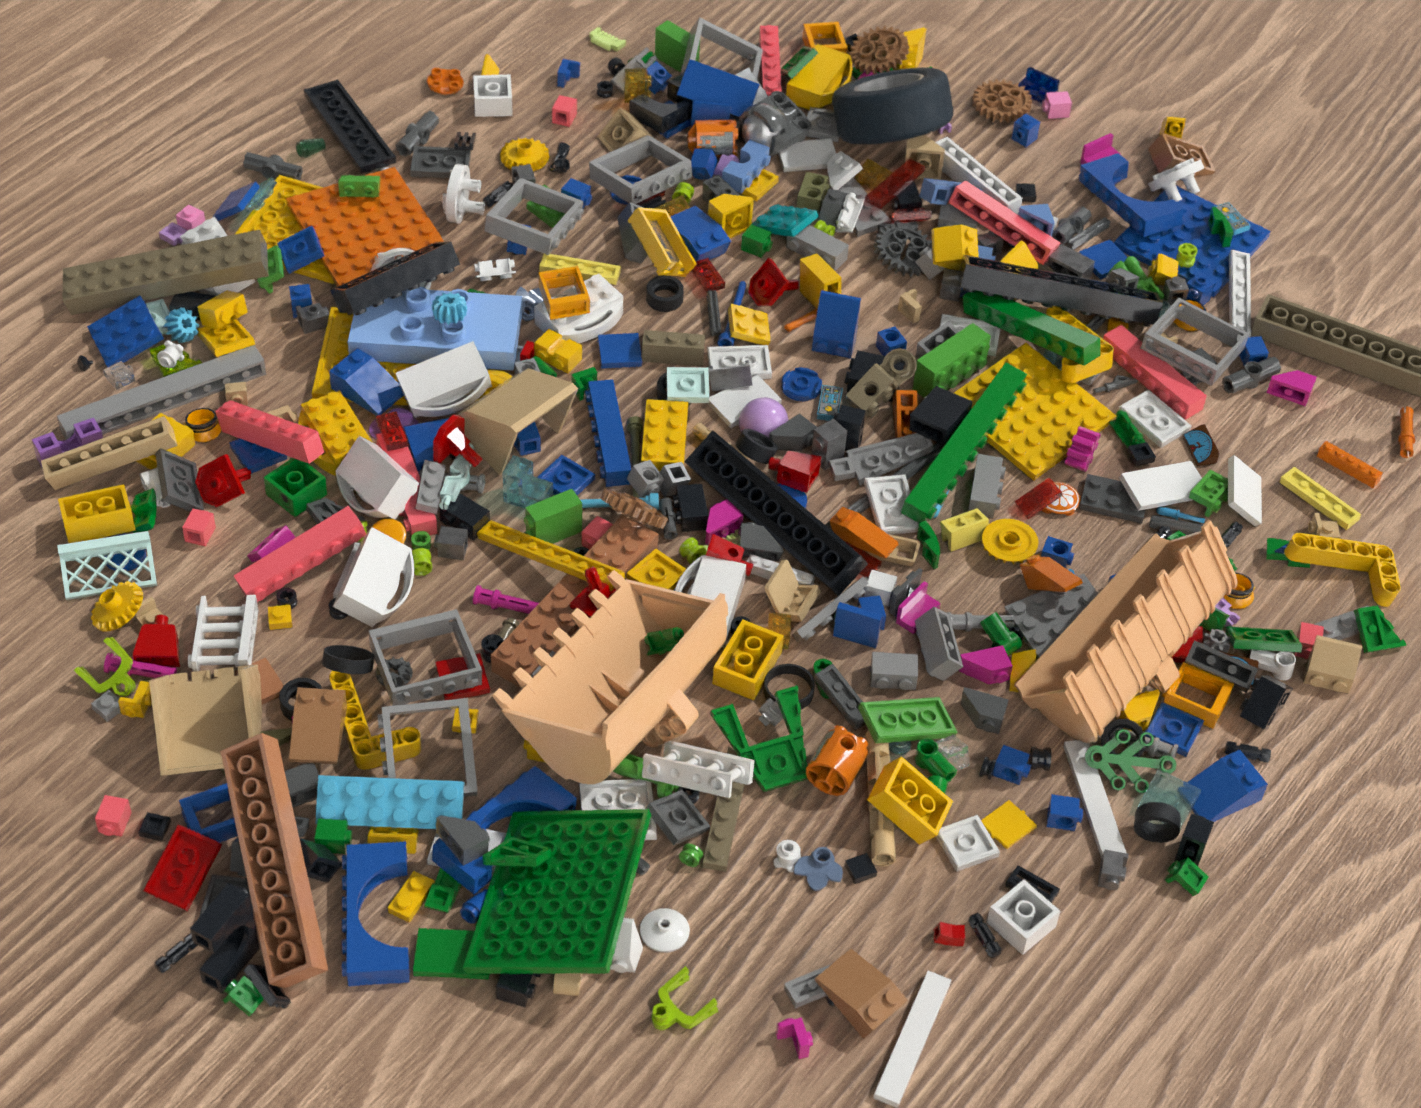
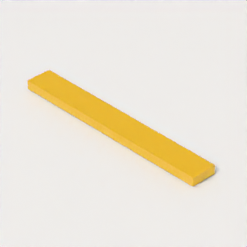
(544, 552)

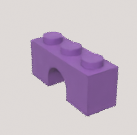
(84, 433)

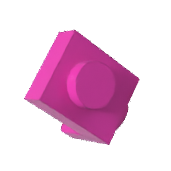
(801, 1038)

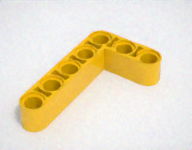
(1073, 371)
(1352, 555)
(405, 741)

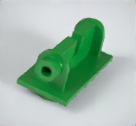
(1126, 430)
(663, 641)

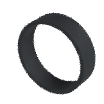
(359, 659)
(795, 670)

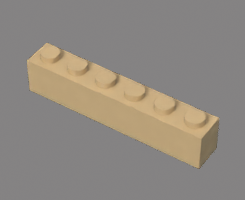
(108, 453)

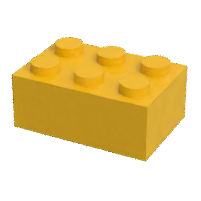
(96, 514)
(747, 659)
(910, 800)

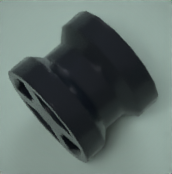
(489, 645)
(1040, 758)

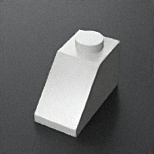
(627, 948)

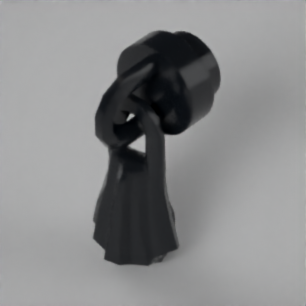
(560, 162)

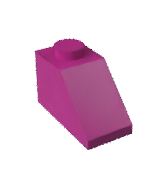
(1292, 386)
(723, 520)
(987, 665)

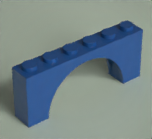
(1143, 216)
(421, 438)
(529, 792)
(367, 958)

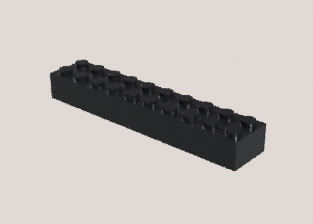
(1059, 290)
(781, 515)

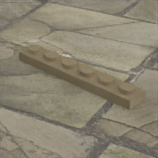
(723, 827)

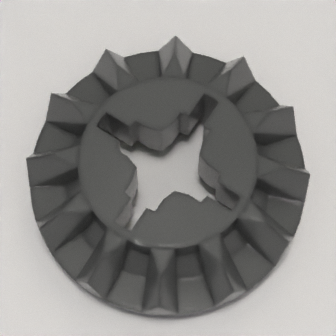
(404, 671)

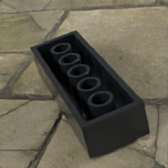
(395, 277)

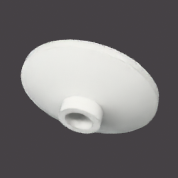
(662, 938)

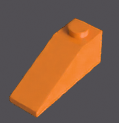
(903, 405)
(862, 533)
(1048, 575)

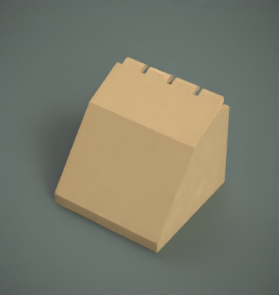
(512, 406)
(204, 716)

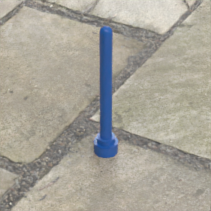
(725, 338)

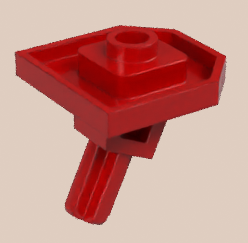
(769, 284)
(452, 440)
(220, 482)
(582, 600)

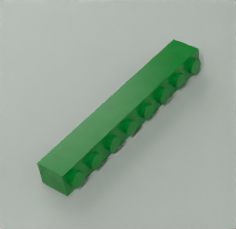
(1033, 326)

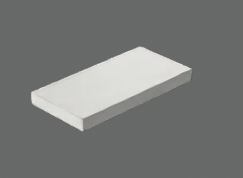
(1161, 485)

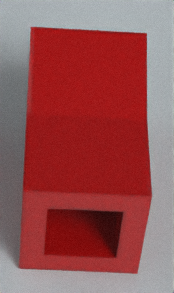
(949, 934)

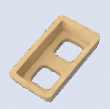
(905, 544)

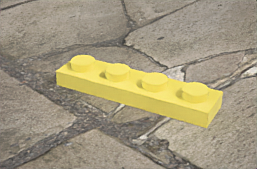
(587, 268)
(1320, 498)

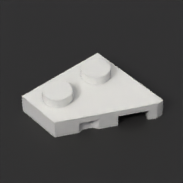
(842, 169)

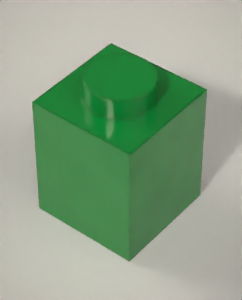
(756, 241)
(333, 835)

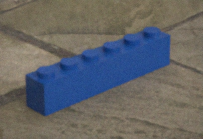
(609, 432)

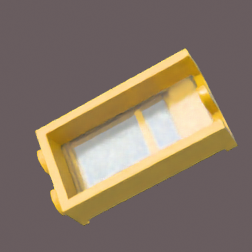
(662, 242)

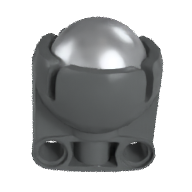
(774, 123)

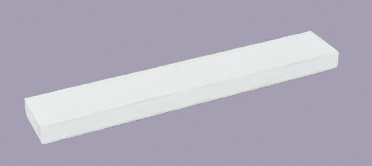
(1239, 291)
(1094, 799)
(912, 1039)

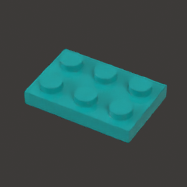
(785, 220)

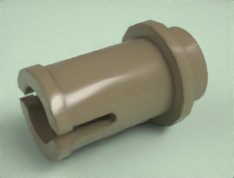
(508, 627)

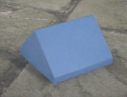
(1039, 216)

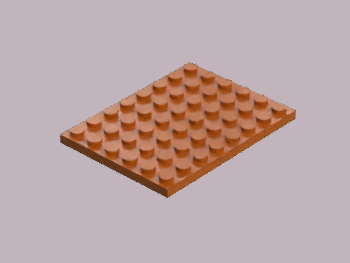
(361, 227)

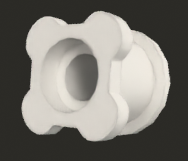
(170, 354)
(788, 855)

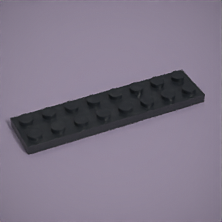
(350, 126)

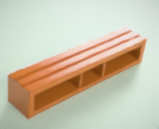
(1349, 464)

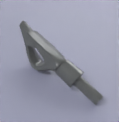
(1118, 383)

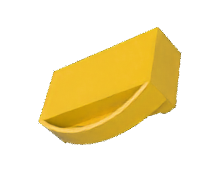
(820, 78)
(336, 427)

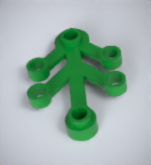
(1126, 760)

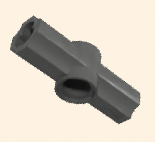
(417, 133)
(272, 166)
(1071, 225)
(1251, 375)

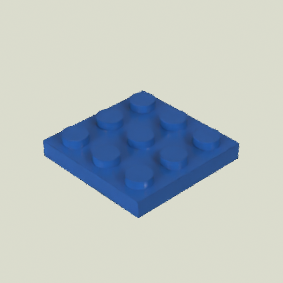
(125, 332)

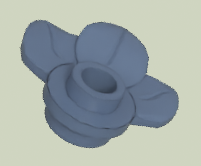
(529, 300)
(818, 871)

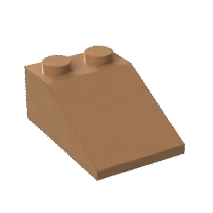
(1171, 151)
(317, 725)
(860, 992)

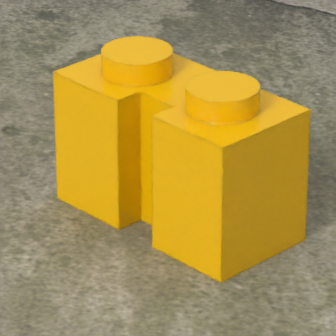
(222, 308)
(558, 352)

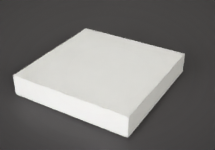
(967, 843)

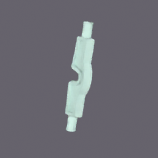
(453, 484)

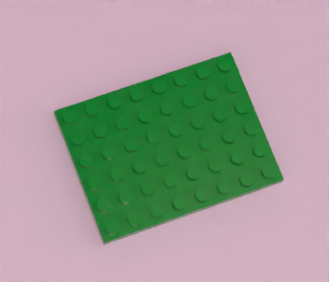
(570, 906)

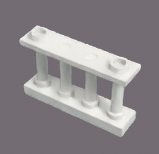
(243, 643)
(698, 768)

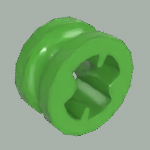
(421, 536)
(690, 855)

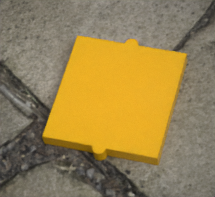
(1008, 824)

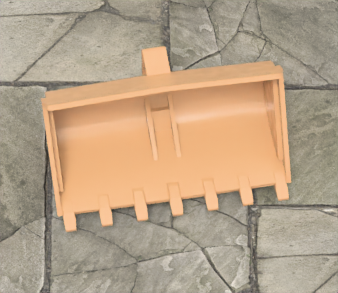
(1129, 633)
(603, 689)

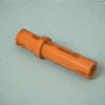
(1406, 438)

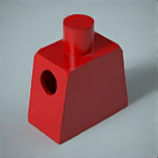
(796, 470)
(727, 550)
(158, 643)

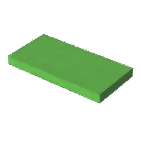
(907, 720)

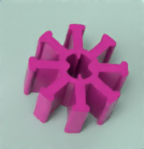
(1082, 448)

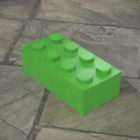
(952, 360)

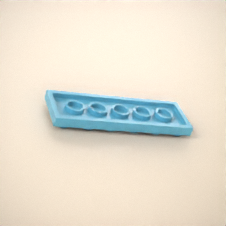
(388, 801)

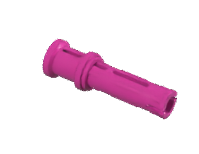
(497, 599)
(149, 670)

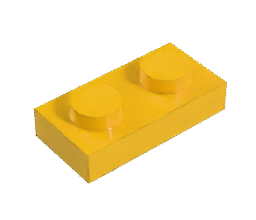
(410, 896)

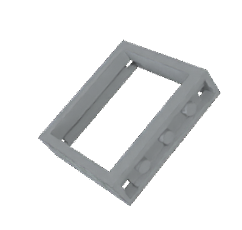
(724, 39)
(603, 169)
(545, 243)
(1184, 358)
(418, 630)
(460, 704)

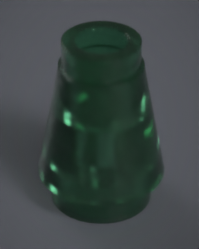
(308, 147)

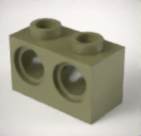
(813, 191)

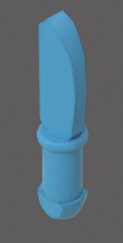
(1176, 513)

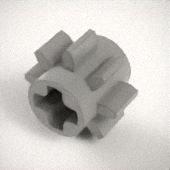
(1217, 640)
(770, 713)

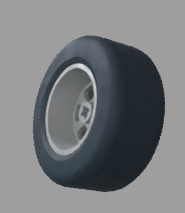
(892, 106)

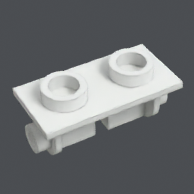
(850, 213)
(502, 268)

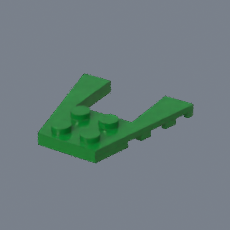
(777, 760)

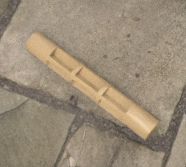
(880, 826)

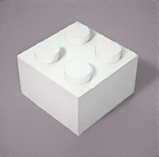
(492, 95)
(1023, 916)

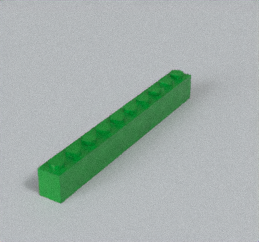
(964, 444)

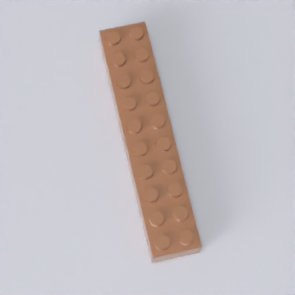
(620, 548)
(273, 861)

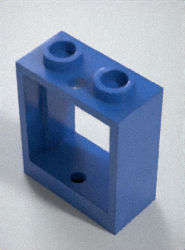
(189, 805)

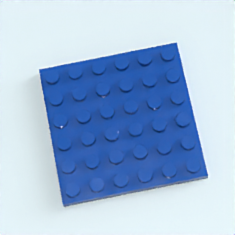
(1211, 258)

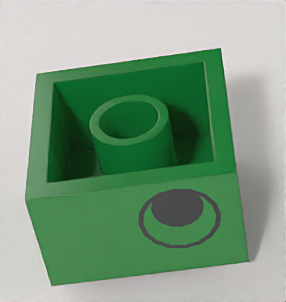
(295, 486)

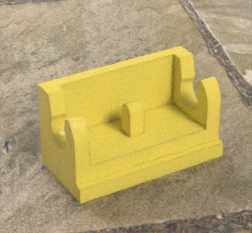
(963, 529)

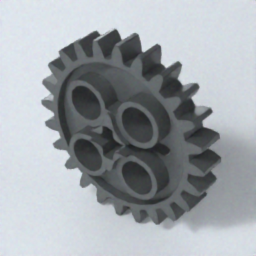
(890, 244)

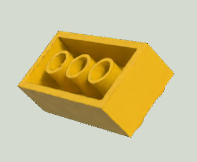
(664, 432)

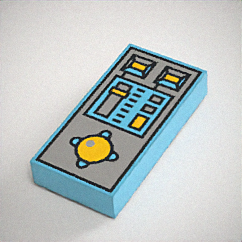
(1235, 219)
(829, 402)

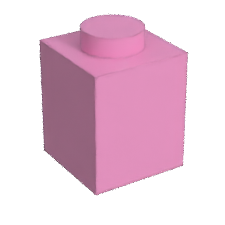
(1057, 105)
(190, 217)

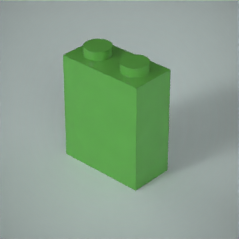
(672, 44)
(555, 517)

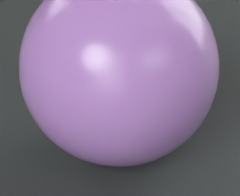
(762, 415)

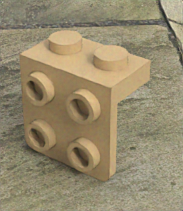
(788, 595)

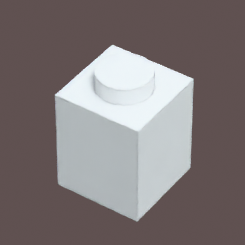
(880, 584)

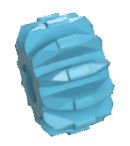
(449, 308)
(181, 325)

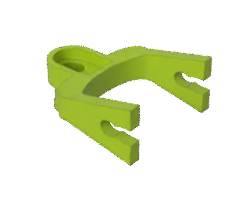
(118, 677)
(672, 1013)

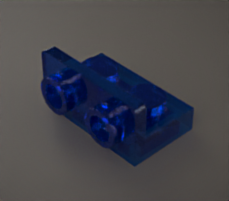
(1039, 84)

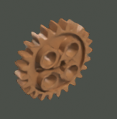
(879, 50)
(1001, 100)
(634, 508)

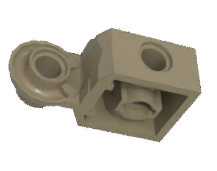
(881, 381)

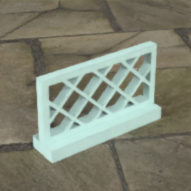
(101, 548)

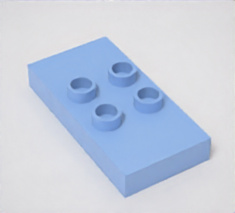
(408, 333)

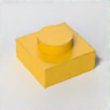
(280, 617)
(474, 715)

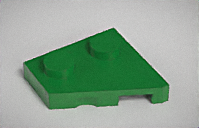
(1375, 630)
(517, 853)

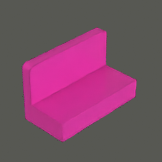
(1098, 149)
(272, 542)
(915, 606)

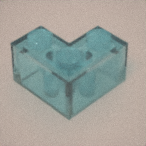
(520, 485)

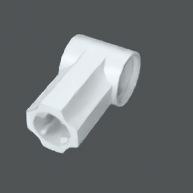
(151, 480)
(1280, 663)

